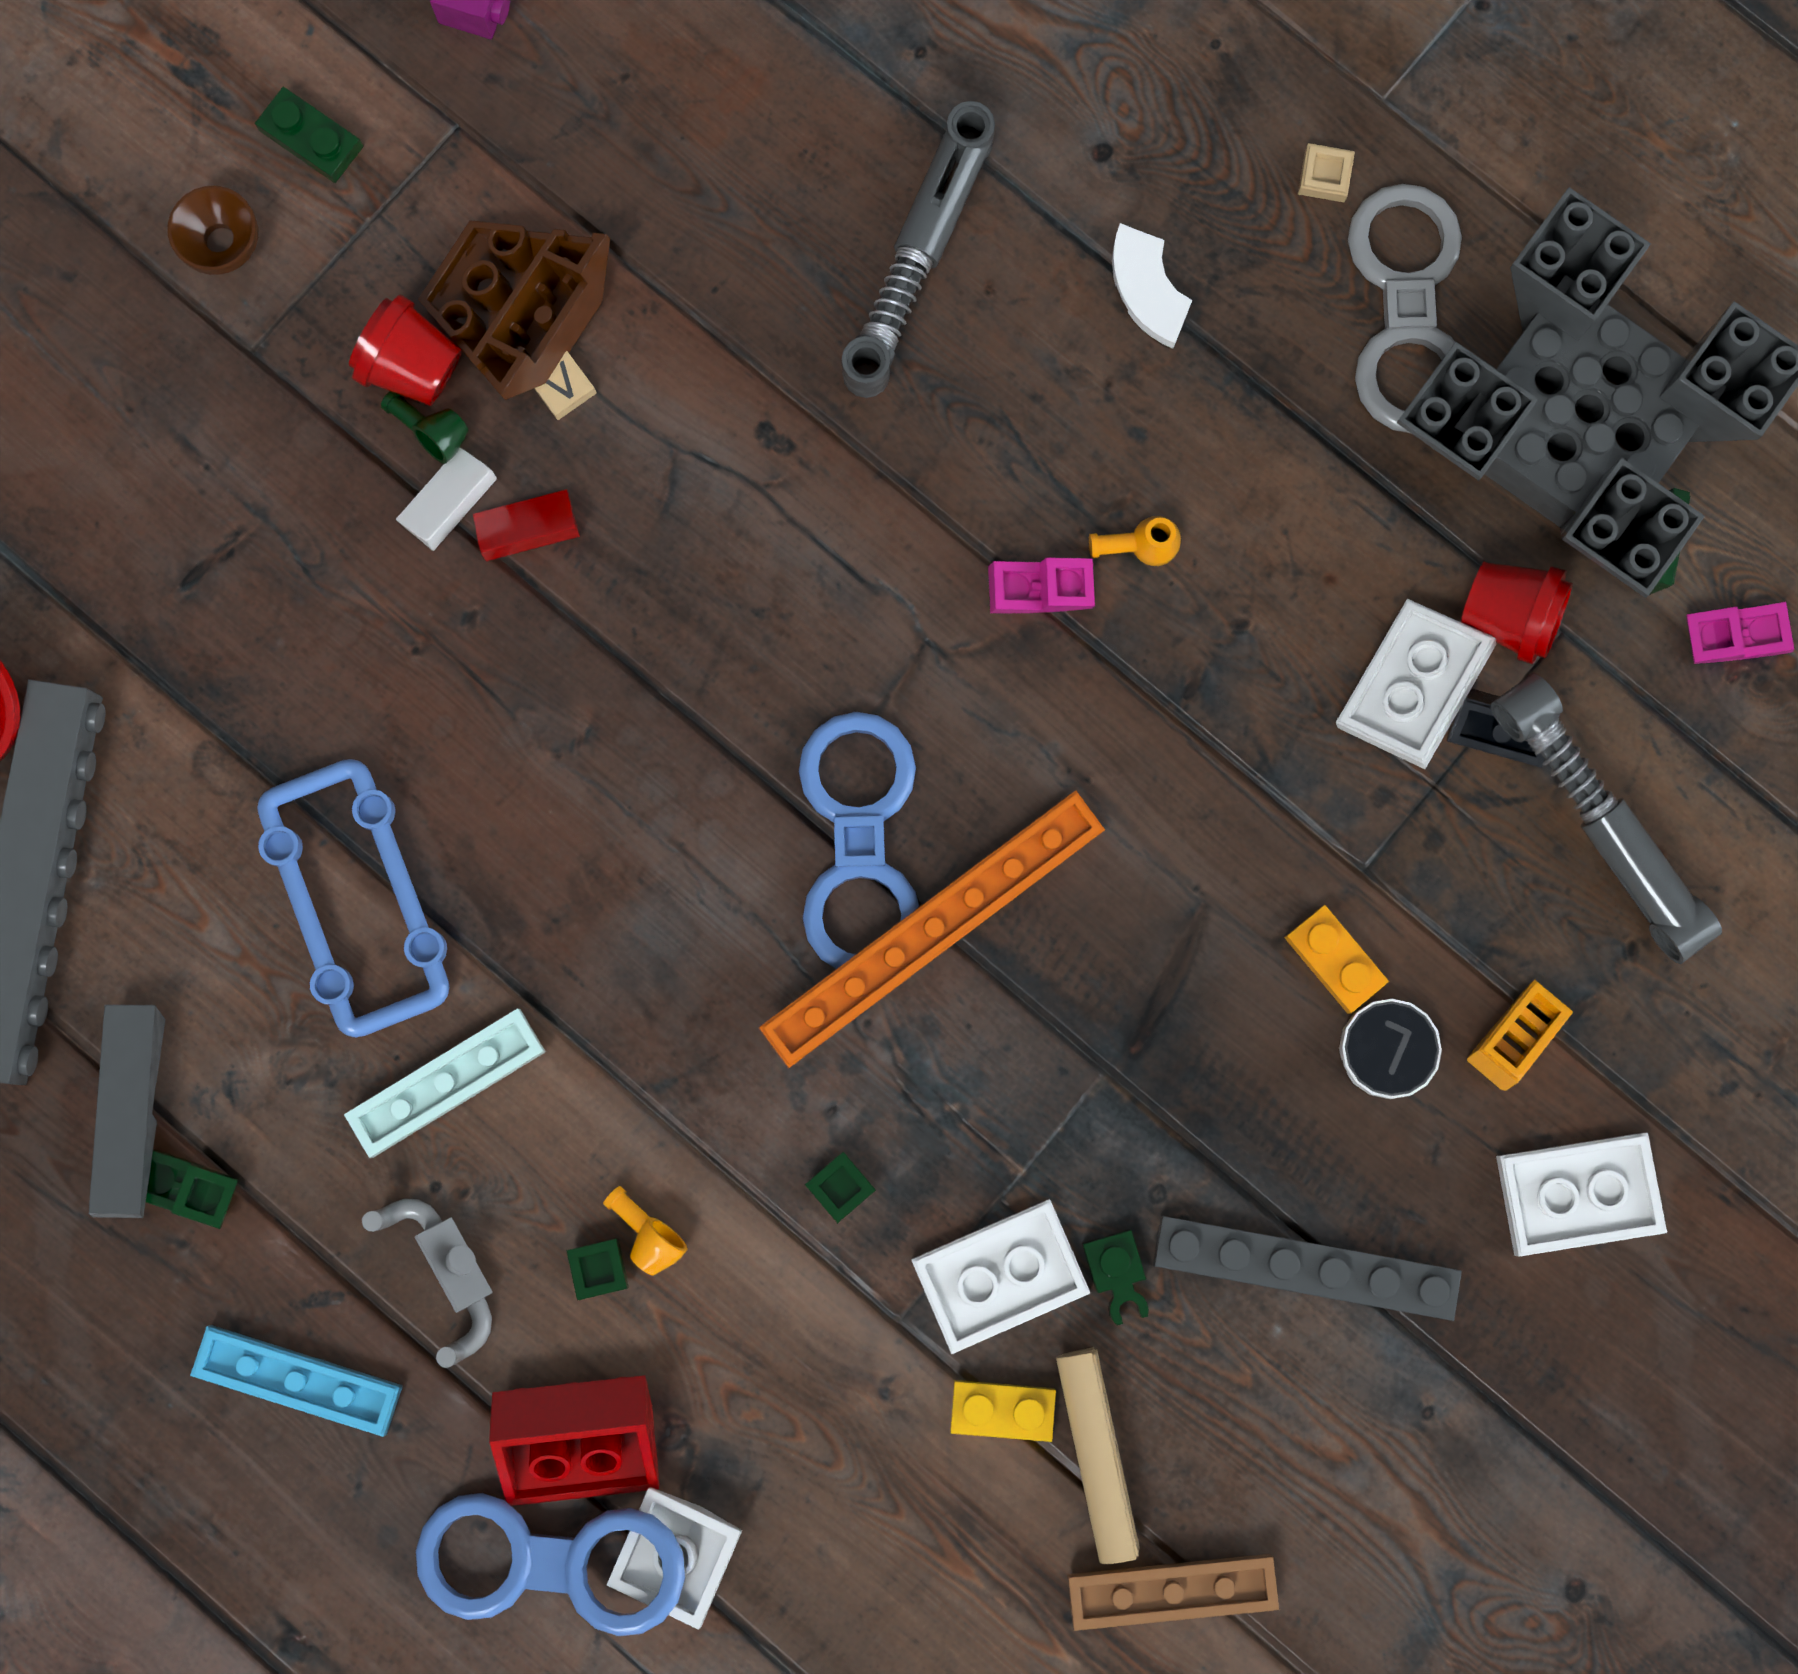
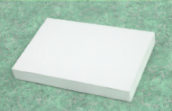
(1416, 683)
(1581, 1194)
(1000, 1276)

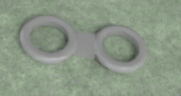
(1406, 296)

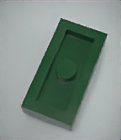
(309, 134)

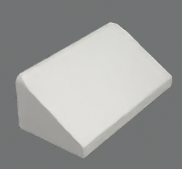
(446, 498)

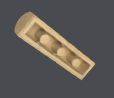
(1098, 1456)

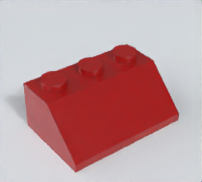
(574, 1440)

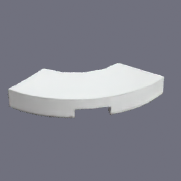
(1144, 286)

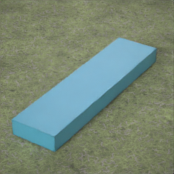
(296, 1380)

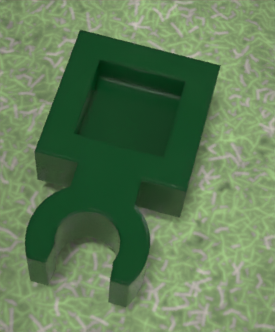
(1114, 1267)

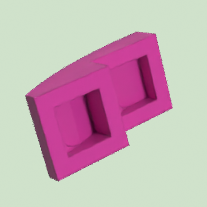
(1041, 586)
(1740, 633)

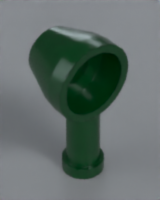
(437, 433)

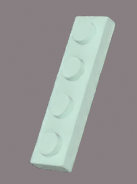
(444, 1083)

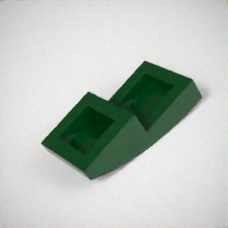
(189, 1189)

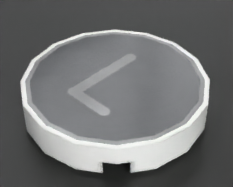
(1390, 1048)

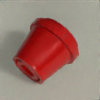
(404, 353)
(1518, 607)

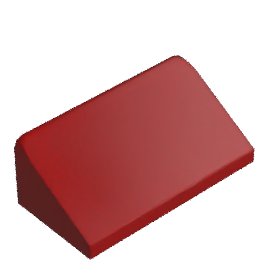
(525, 525)

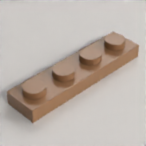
(1173, 1592)

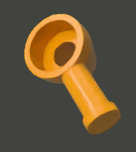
(1140, 542)
(656, 1243)

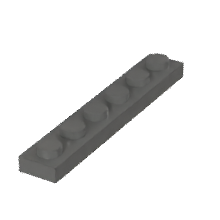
(1307, 1268)

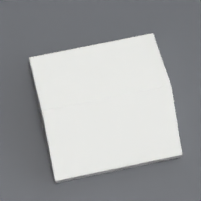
(706, 1550)

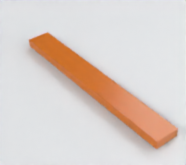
(931, 929)

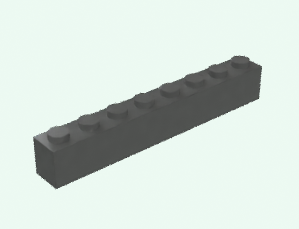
(37, 855)

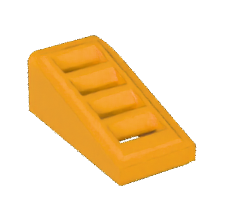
(1500, 1060)

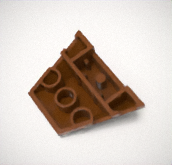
(517, 299)

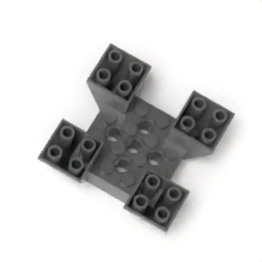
(1599, 493)

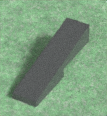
(124, 1110)

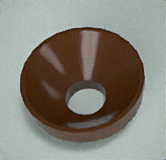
(199, 215)

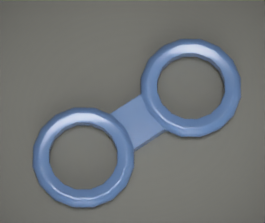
(856, 829)
(550, 1564)

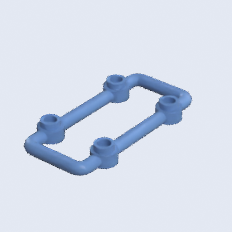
(423, 945)

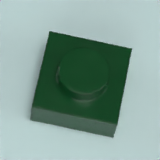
(840, 1187)
(597, 1269)

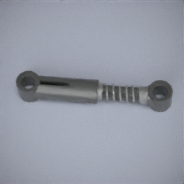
(920, 243)
(1677, 919)

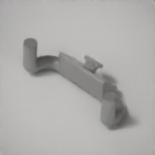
(452, 1265)

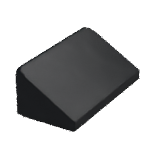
(1478, 729)

